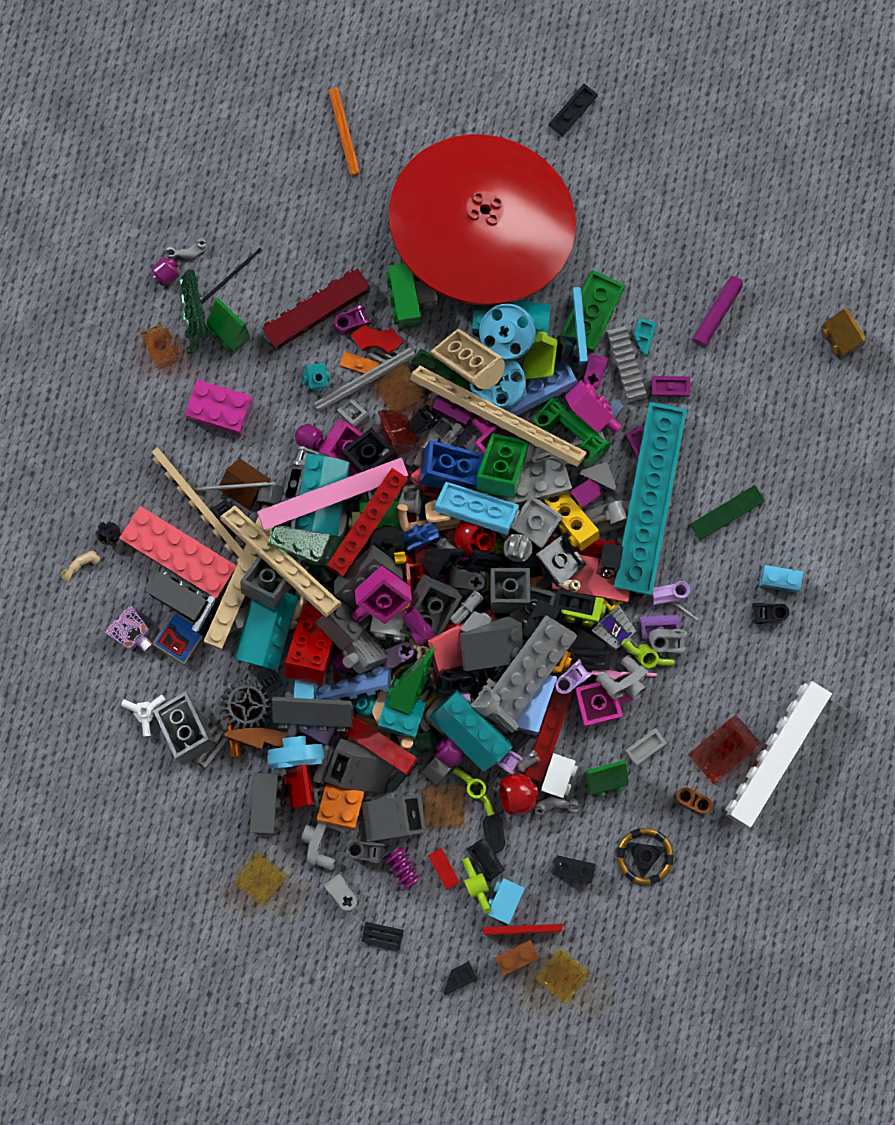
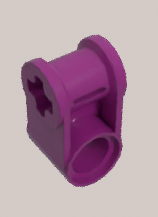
(353, 319)
(595, 369)

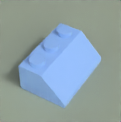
(532, 716)

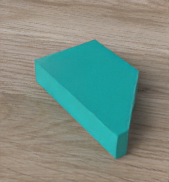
(644, 334)

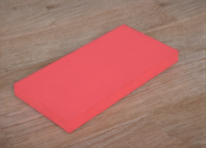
(595, 585)
(448, 647)

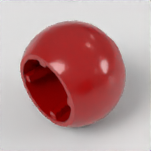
(472, 536)
(518, 794)

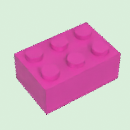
(219, 407)

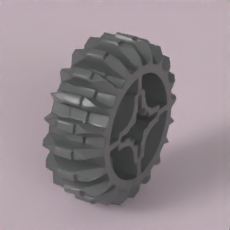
(246, 697)

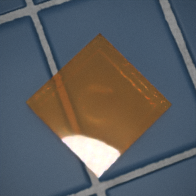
(398, 389)
(444, 805)

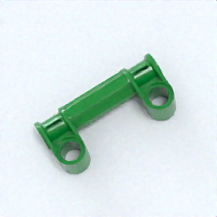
(556, 412)

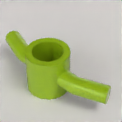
(642, 650)
(470, 781)
(476, 885)

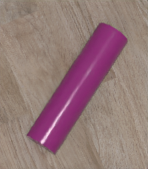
(718, 311)

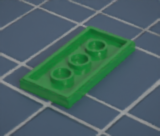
(599, 302)

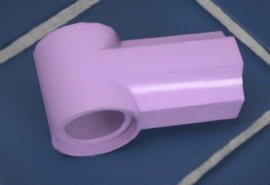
(668, 593)

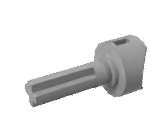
(488, 703)

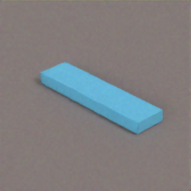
(580, 328)

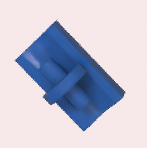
(421, 536)

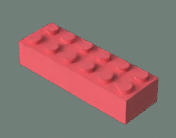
(178, 553)

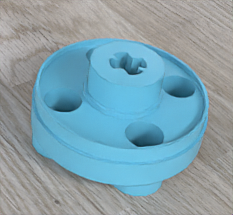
(511, 320)
(507, 389)
(295, 754)

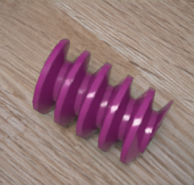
(403, 868)

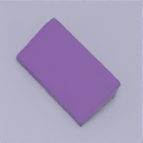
(658, 622)

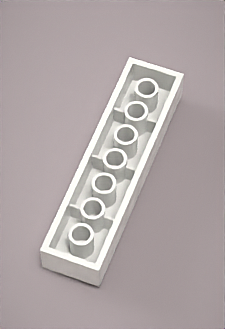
(778, 755)

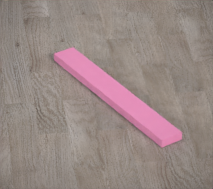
(328, 494)

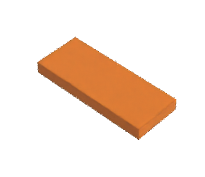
(357, 363)

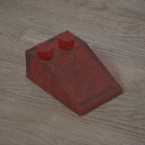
(397, 431)
(724, 749)

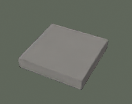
(536, 521)

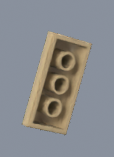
(470, 359)

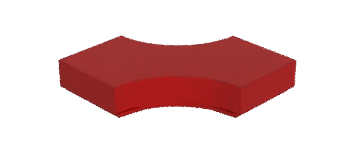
(368, 338)

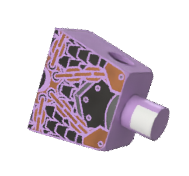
(130, 630)

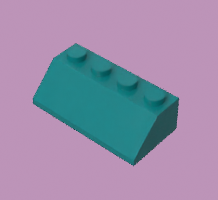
(539, 311)
(320, 472)
(265, 633)
(470, 731)

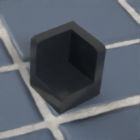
(564, 349)

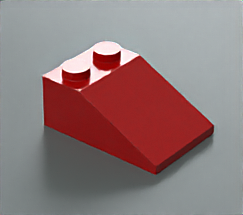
(300, 787)

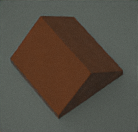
(242, 473)

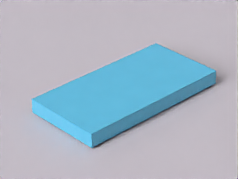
(476, 508)

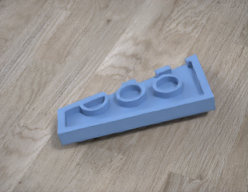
(545, 388)
(364, 682)

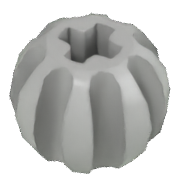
(517, 548)

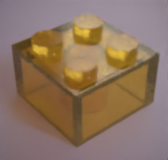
(260, 878)
(562, 975)

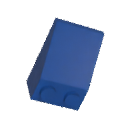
(449, 464)

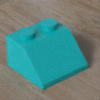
(400, 722)

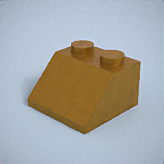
(843, 333)

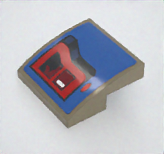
(178, 639)

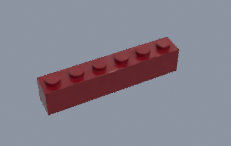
(316, 309)

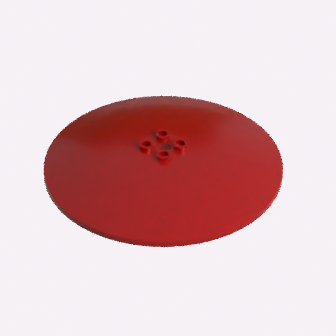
(476, 254)

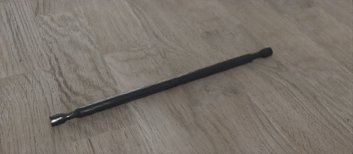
(230, 276)

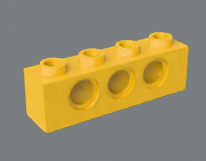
(586, 534)

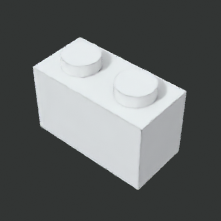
(558, 776)

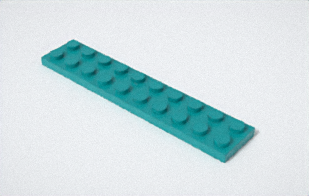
(650, 498)

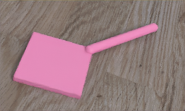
(614, 674)

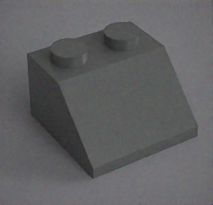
(509, 589)

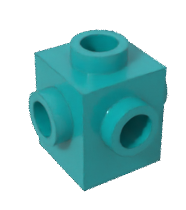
(318, 370)

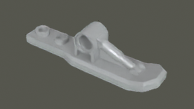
(608, 517)

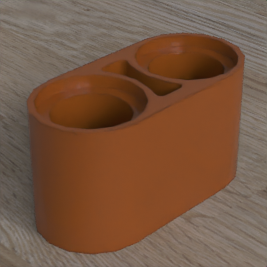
(692, 803)

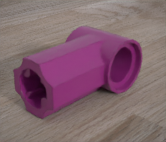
(419, 628)

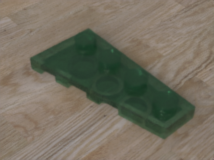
(193, 312)
(305, 545)

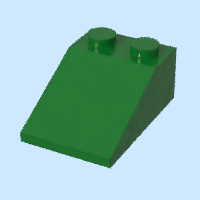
(227, 327)
(502, 466)
(408, 688)
(607, 777)

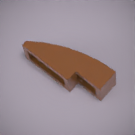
(257, 737)

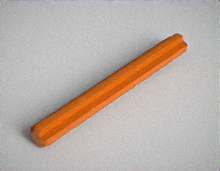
(344, 131)

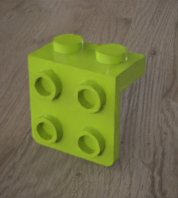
(540, 358)
(587, 620)

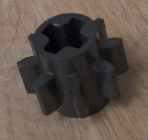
(108, 533)

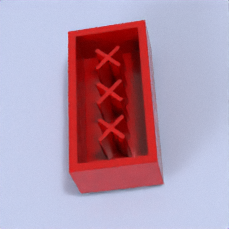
(309, 649)

